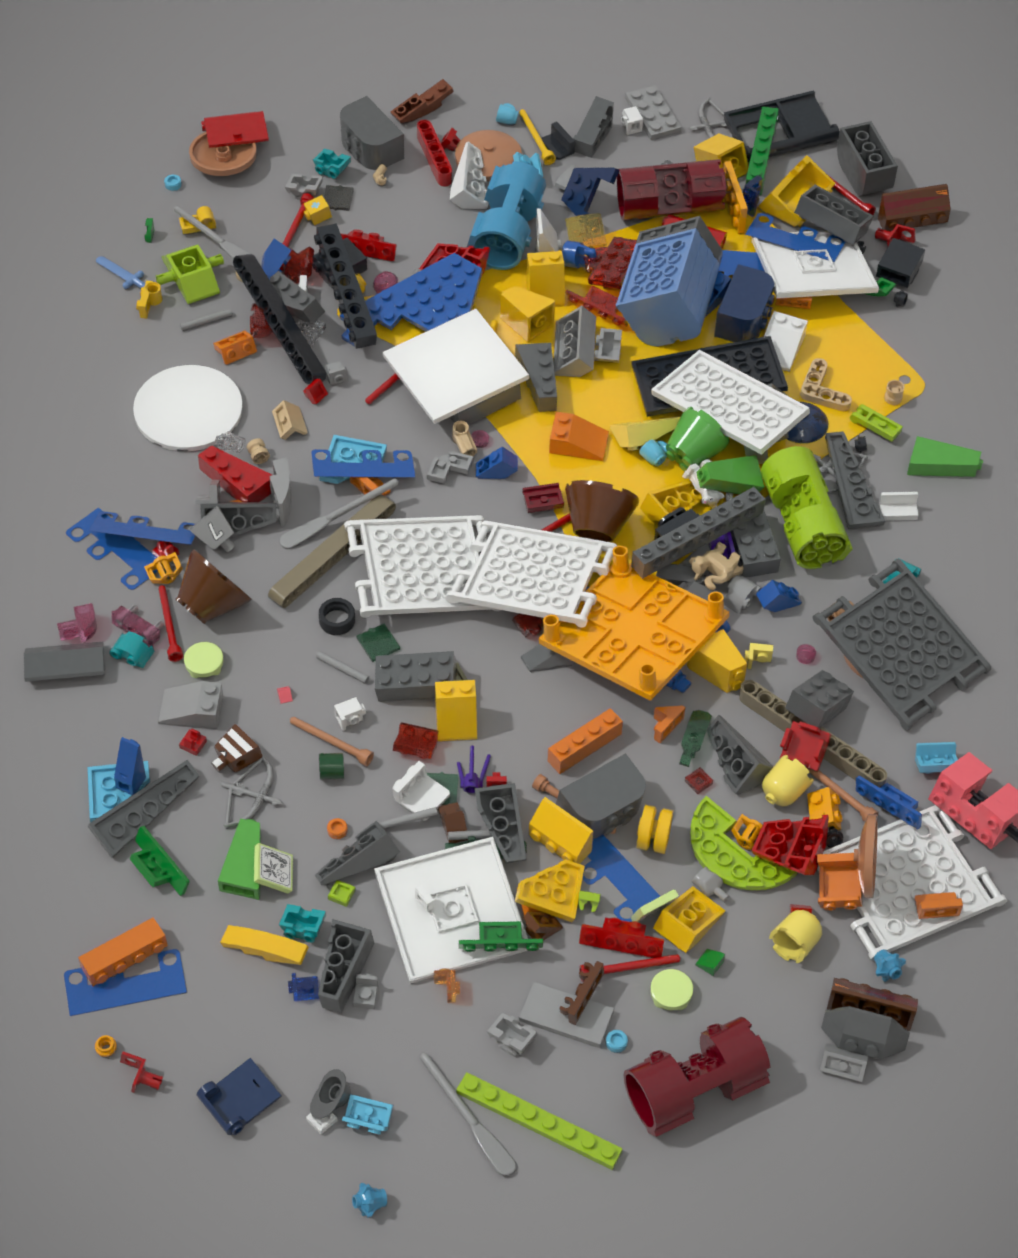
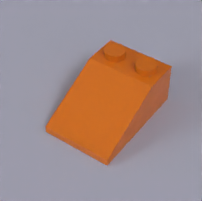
(577, 437)

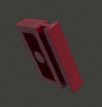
(543, 497)

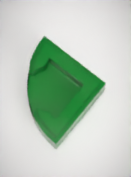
(150, 230)

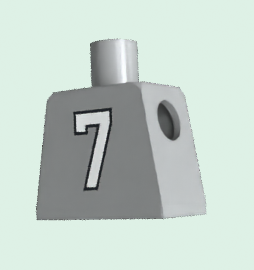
(214, 530)

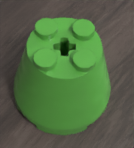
(695, 439)

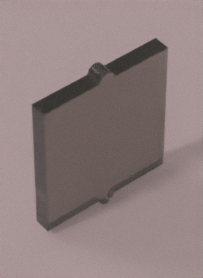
(338, 197)

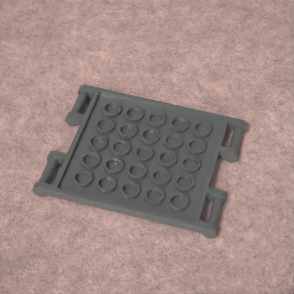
(902, 643)

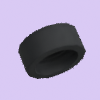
(336, 604)

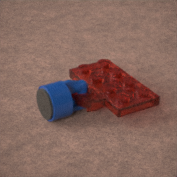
(605, 264)

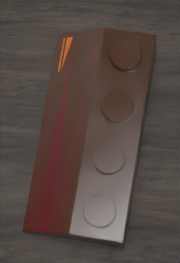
(915, 207)
(864, 997)

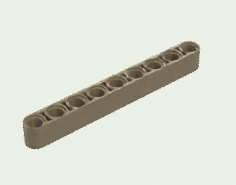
(326, 554)
(834, 754)

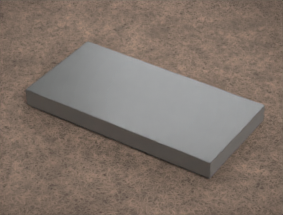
(543, 1012)

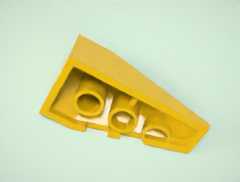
(667, 499)

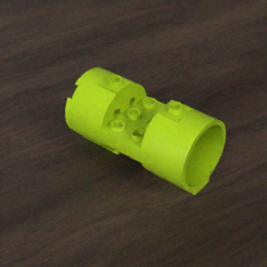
(809, 517)

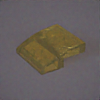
(587, 230)

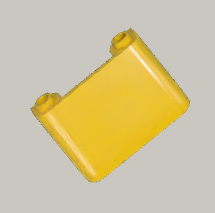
(786, 195)

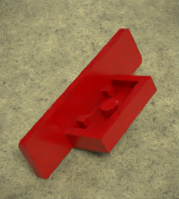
(372, 244)
(622, 937)

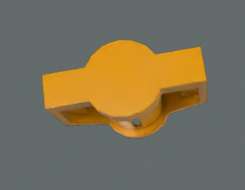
(163, 562)
(751, 826)

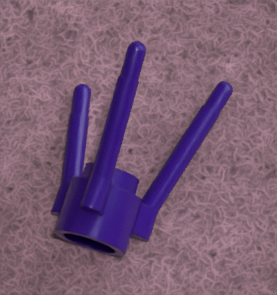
(471, 779)

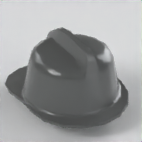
(331, 1094)

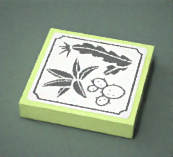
(273, 868)
(654, 906)

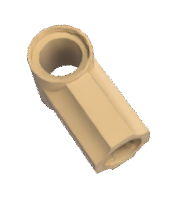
(463, 438)

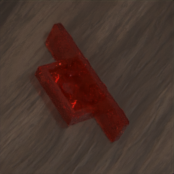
(600, 302)

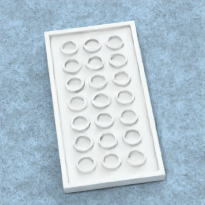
(740, 404)

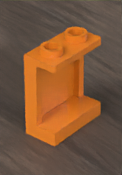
(839, 881)

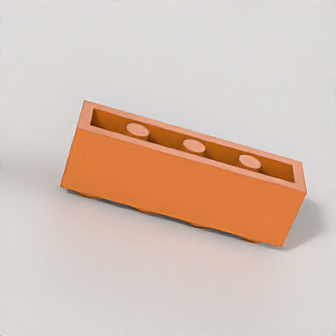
(585, 741)
(123, 951)

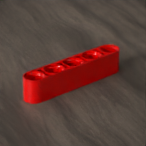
(434, 153)

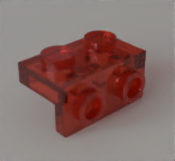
(299, 264)
(528, 624)
(416, 741)

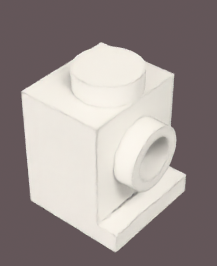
(632, 120)
(349, 712)

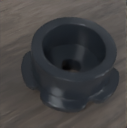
(900, 298)
(860, 444)
(838, 838)

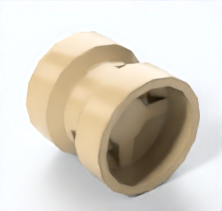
(894, 392)
(258, 451)

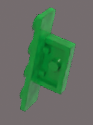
(156, 863)
(500, 935)

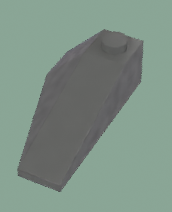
(740, 760)

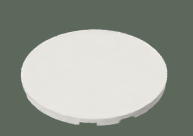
(187, 407)

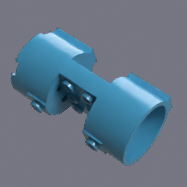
(514, 199)

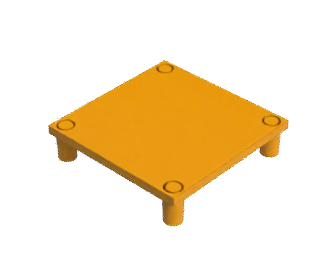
(637, 628)

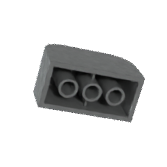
(370, 134)
(865, 159)
(605, 796)

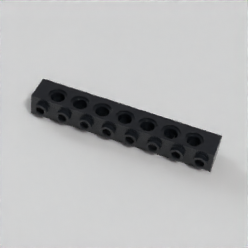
(345, 286)

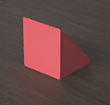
(284, 694)

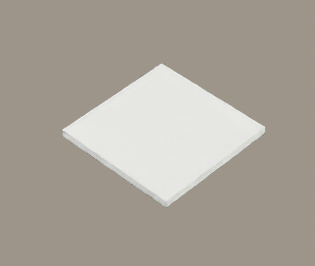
(807, 275)
(455, 366)
(466, 890)

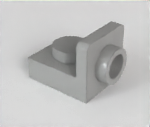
(335, 373)
(365, 991)

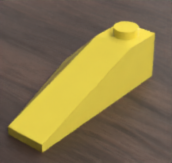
(638, 433)

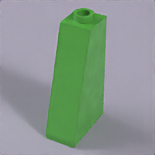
(943, 459)
(731, 475)
(238, 868)

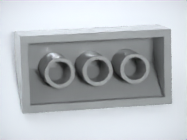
(575, 343)

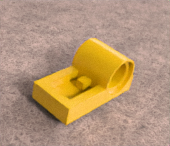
(204, 215)
(150, 295)

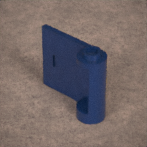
(237, 1097)

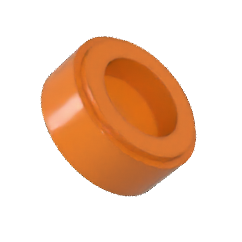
(337, 828)

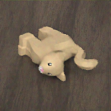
(721, 567)

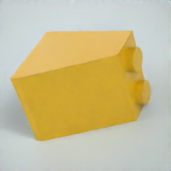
(725, 149)
(546, 275)
(526, 312)
(719, 663)
(456, 710)

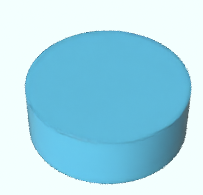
(172, 182)
(616, 1041)

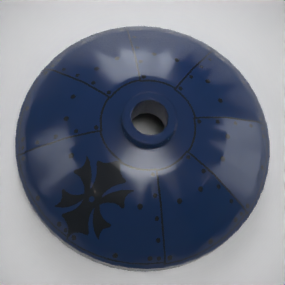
(811, 427)

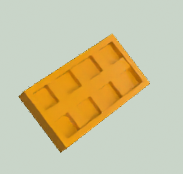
(735, 199)

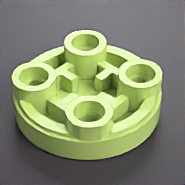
(203, 660)
(671, 990)

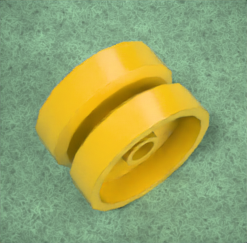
(650, 829)

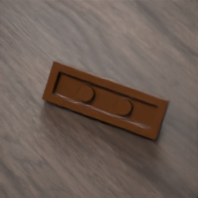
(583, 991)

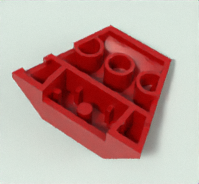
(475, 255)
(793, 843)

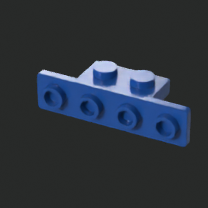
(892, 800)

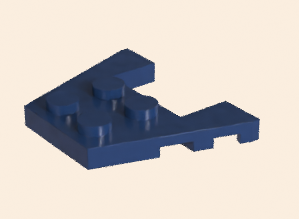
(583, 186)

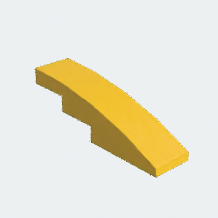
(264, 944)

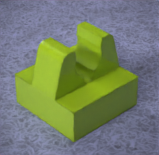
(585, 896)

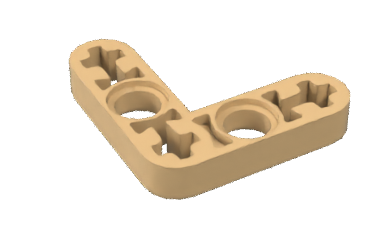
(815, 387)

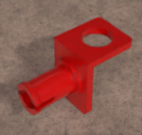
(896, 233)
(142, 1076)

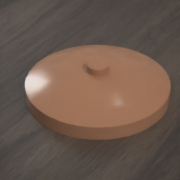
(495, 147)
(221, 160)
(867, 855)

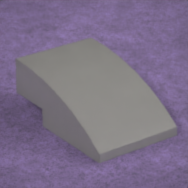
(281, 489)

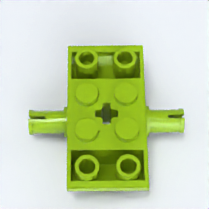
(191, 273)

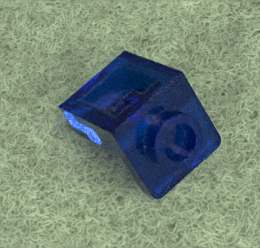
(304, 988)

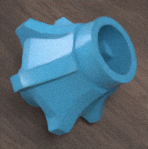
(888, 965)
(369, 1199)

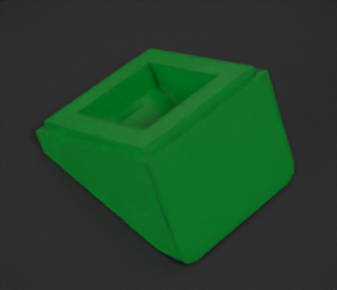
(711, 961)

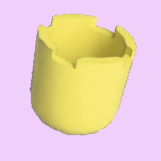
(786, 782)
(796, 935)

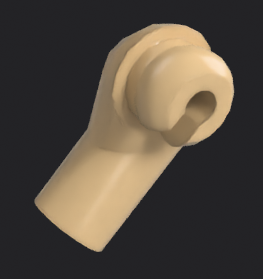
(378, 175)

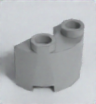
(299, 184)
(609, 345)
(740, 593)
(511, 1035)

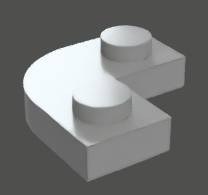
(453, 461)

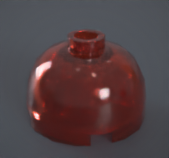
(258, 325)

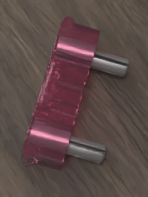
(128, 621)

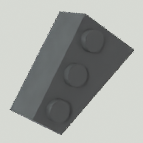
(594, 127)

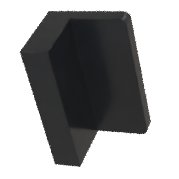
(559, 142)

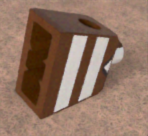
(236, 750)

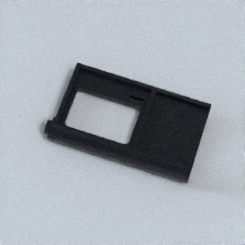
(799, 117)

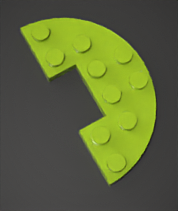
(725, 857)

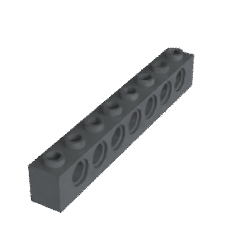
(697, 532)

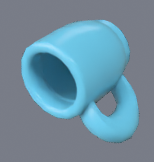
(507, 114)
(654, 452)

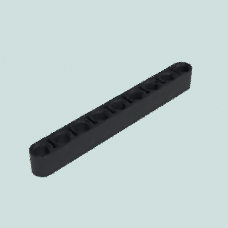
(279, 318)

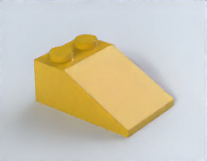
(688, 919)

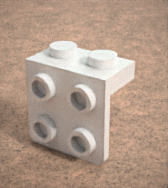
(418, 790)

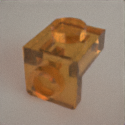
(447, 976)

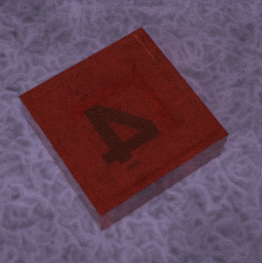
(698, 780)

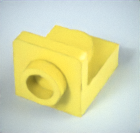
(758, 653)

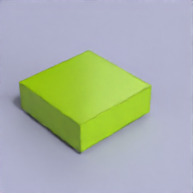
(341, 893)

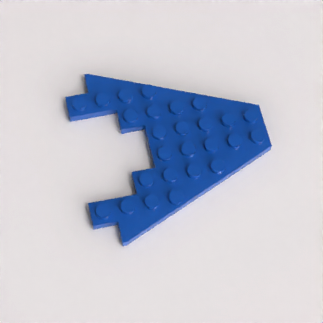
(428, 296)

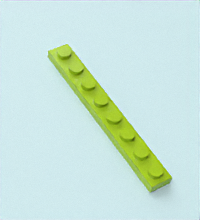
(539, 1121)

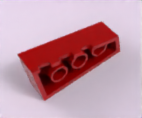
(236, 476)

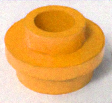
(105, 1040)

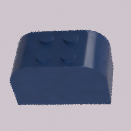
(745, 305)

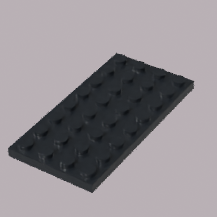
(752, 356)

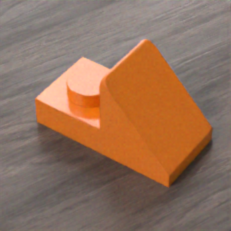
(668, 718)

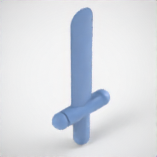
(130, 278)

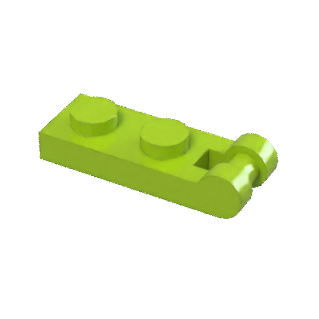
(876, 422)

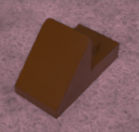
(452, 820)
(541, 925)

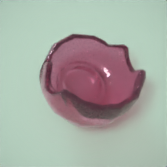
(384, 281)

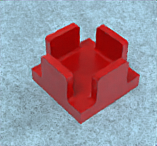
(805, 744)

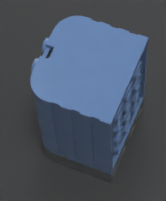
(670, 281)

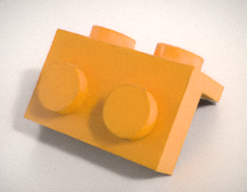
(825, 802)

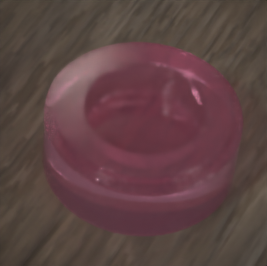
(480, 438)
(805, 654)

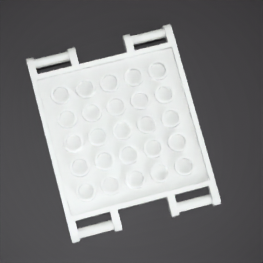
(414, 562)
(532, 572)
(917, 864)

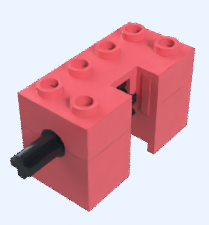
(960, 797)

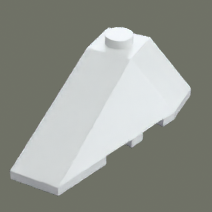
(468, 184)

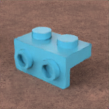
(935, 756)
(368, 1113)

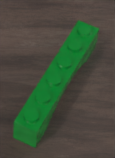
(762, 144)

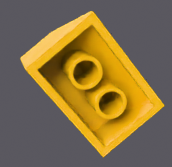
(561, 832)

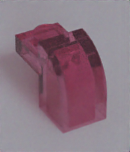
(83, 626)

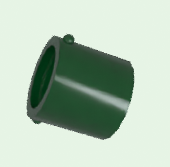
(331, 766)

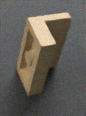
(289, 419)

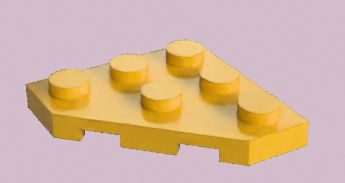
(553, 890)

